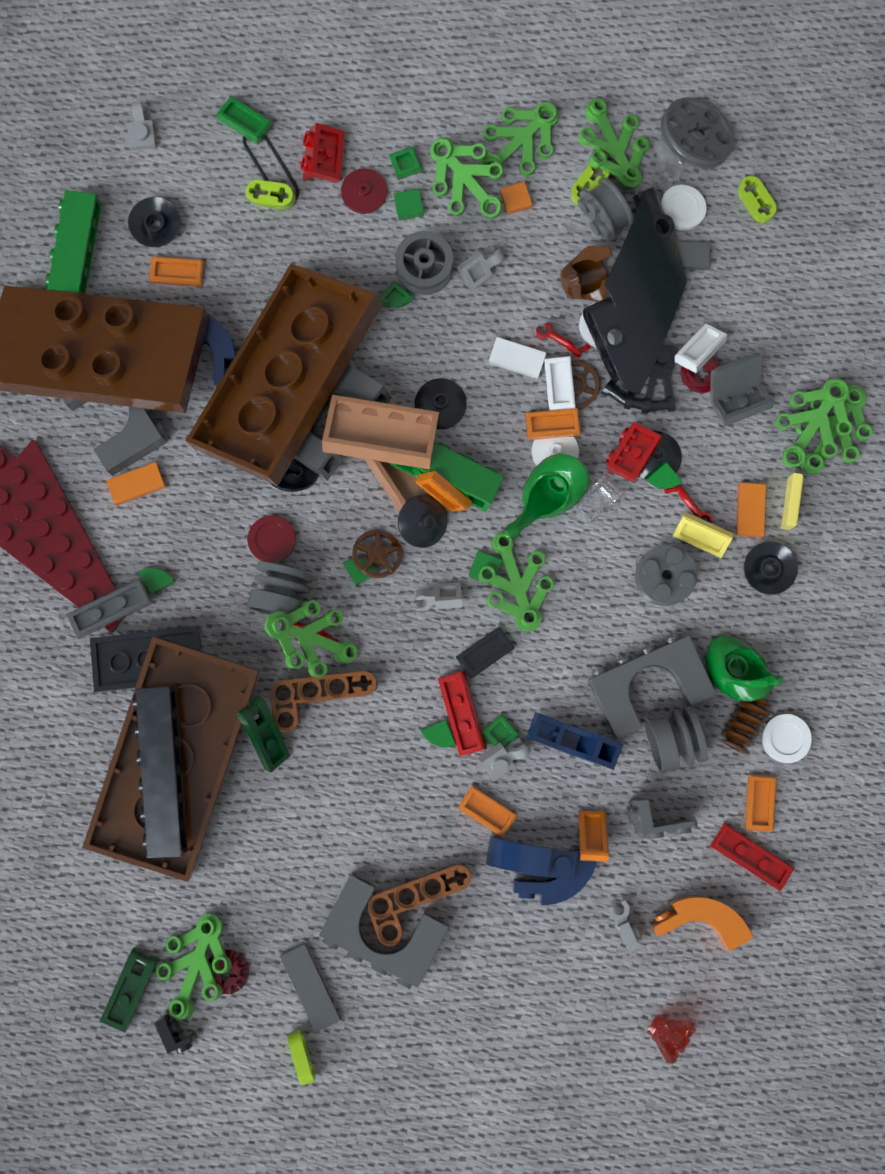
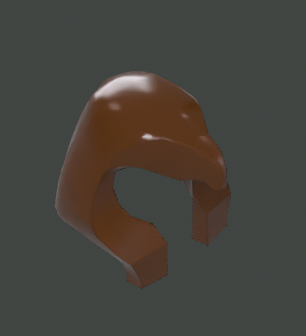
(586, 275)

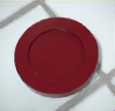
(364, 191)
(271, 539)

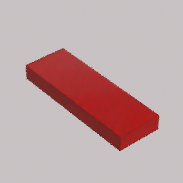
(462, 713)
(752, 857)

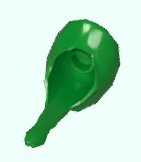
(541, 496)
(739, 669)

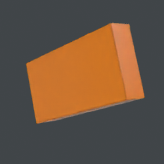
(176, 271)
(552, 424)
(135, 483)
(443, 491)
(750, 510)
(760, 803)
(487, 811)
(593, 836)

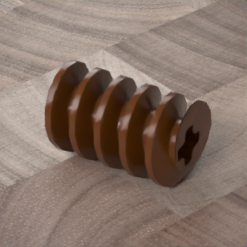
(745, 725)

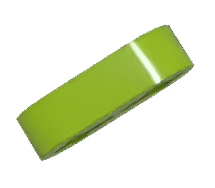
(585, 179)
(271, 189)
(761, 196)
(301, 1057)

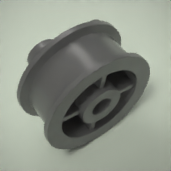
(606, 209)
(419, 276)
(681, 573)

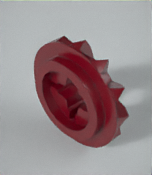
(692, 381)
(239, 967)

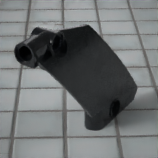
(640, 296)

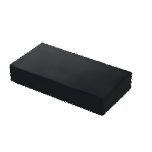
(485, 652)

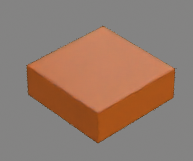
(516, 198)

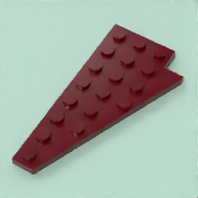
(45, 531)

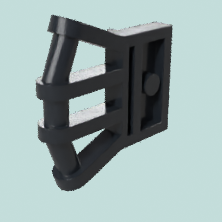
(661, 370)

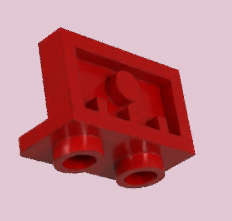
(323, 153)
(633, 452)

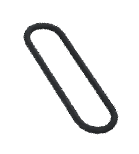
(279, 160)

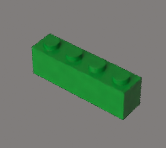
(74, 242)
(461, 471)

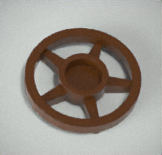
(579, 383)
(377, 554)

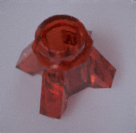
(671, 1036)

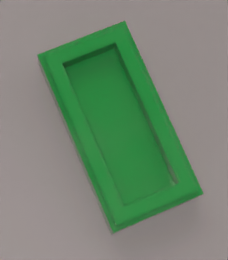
(244, 120)

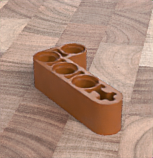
(324, 694)
(422, 896)

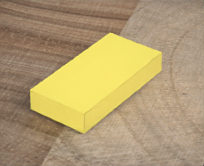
(792, 501)
(703, 534)

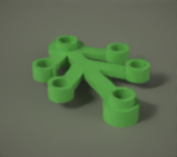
(522, 136)
(613, 146)
(463, 175)
(855, 408)
(817, 419)
(517, 586)
(307, 637)
(197, 962)

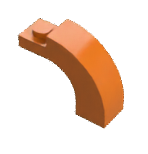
(724, 920)

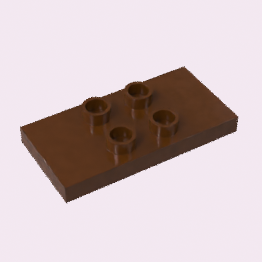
(99, 348)
(284, 373)
(208, 699)

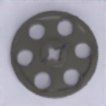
(697, 133)

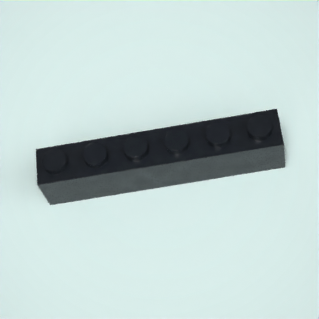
(161, 771)

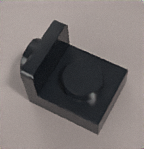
(169, 1033)

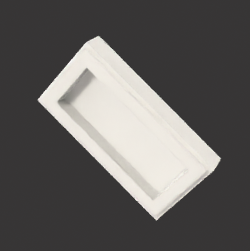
(700, 348)
(517, 358)
(559, 383)

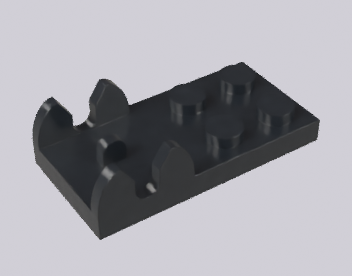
(120, 658)

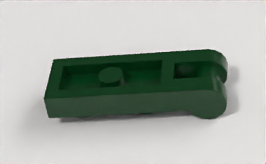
(264, 734)
(128, 991)

